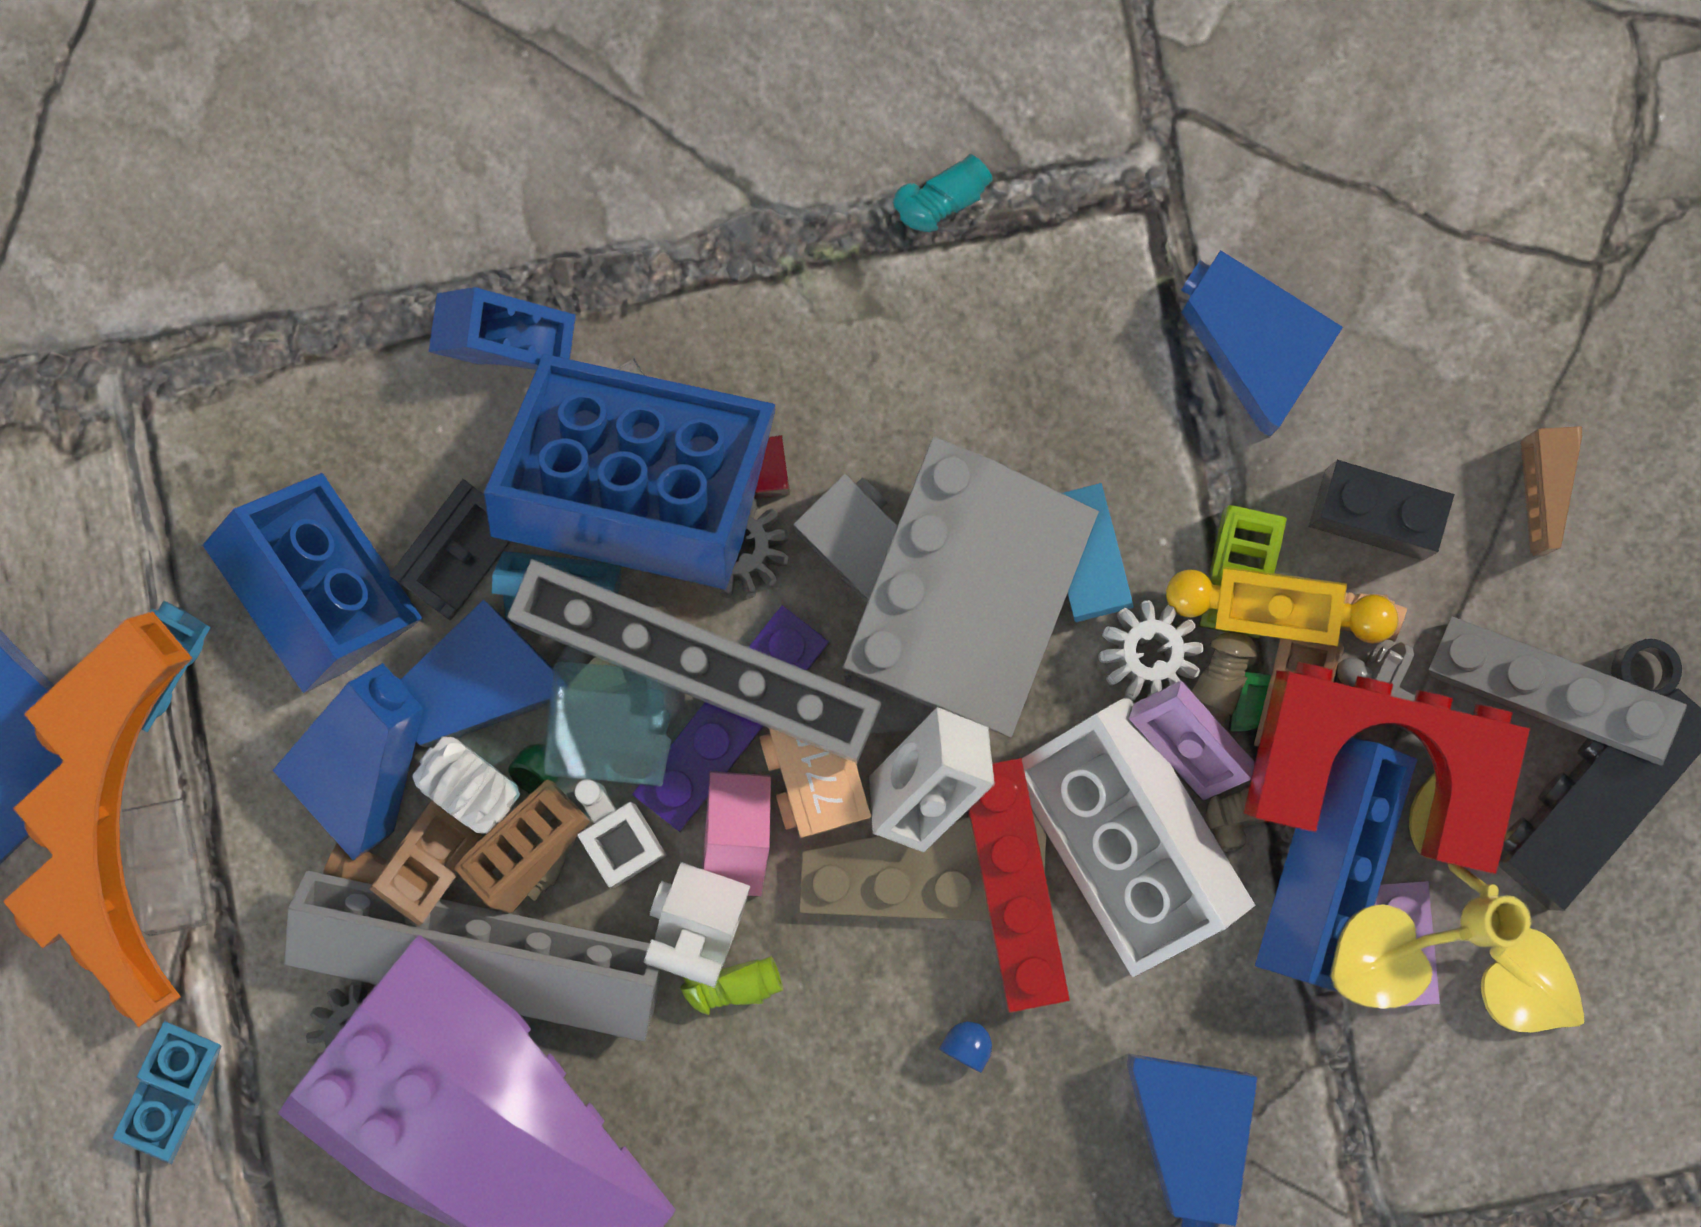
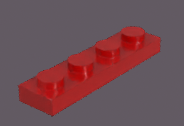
(1017, 892)

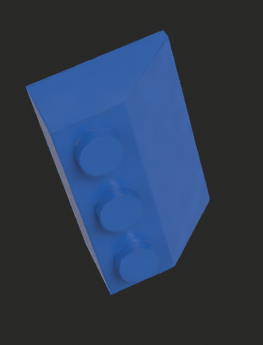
(310, 580)

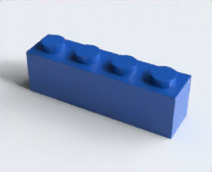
(1339, 865)

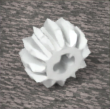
(1140, 634)
(465, 785)

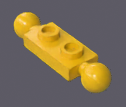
(1282, 606)

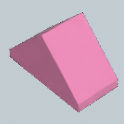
(738, 827)

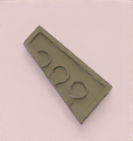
(899, 881)

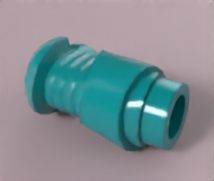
(942, 194)

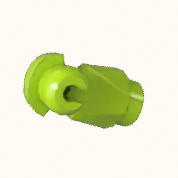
(736, 985)

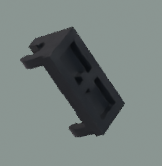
(451, 552)

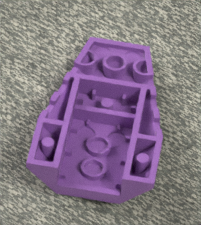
(462, 1112)

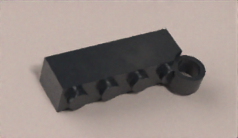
(1600, 800)

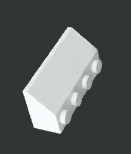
(1132, 839)

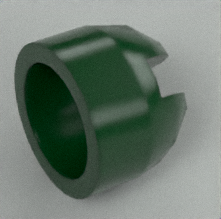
(529, 770)

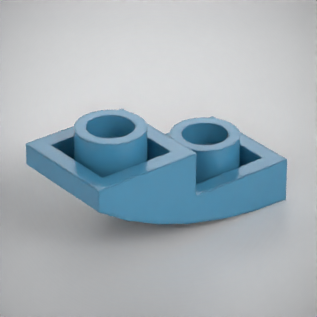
(1100, 578)
(168, 1092)

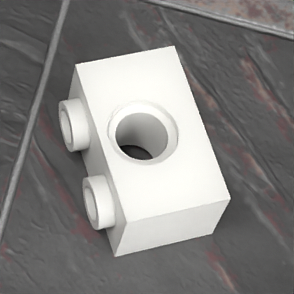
(931, 780)

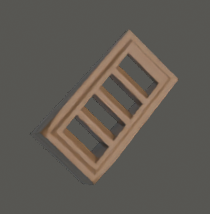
(1549, 476)
(494, 847)

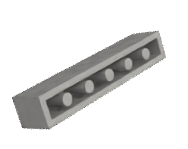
(694, 661)
(527, 962)

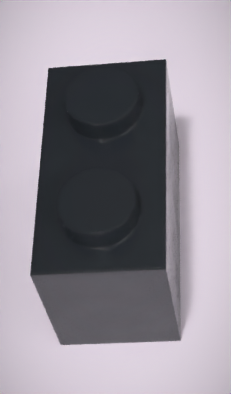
(1381, 510)

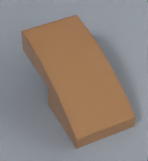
(424, 863)

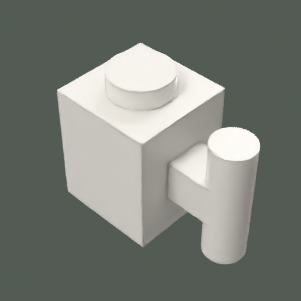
(619, 839)
(695, 923)

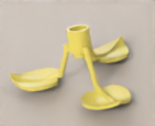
(1524, 990)

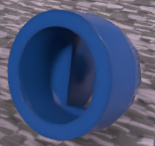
(968, 1044)

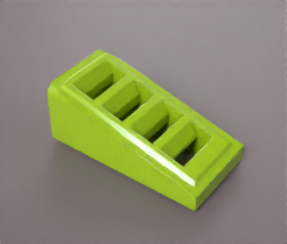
(1251, 520)

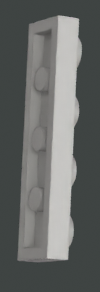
(1557, 690)

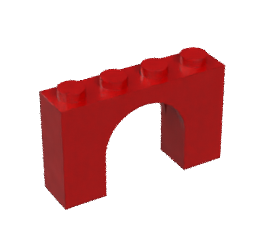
(1472, 757)

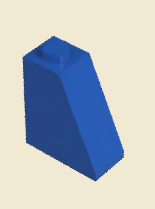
(1257, 336)
(477, 678)
(356, 760)
(1196, 1134)

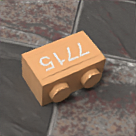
(820, 786)

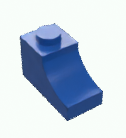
(498, 329)

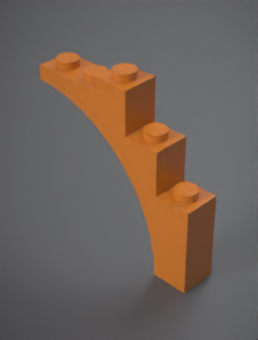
(76, 810)

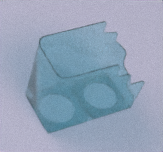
(605, 726)

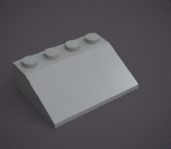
(970, 588)

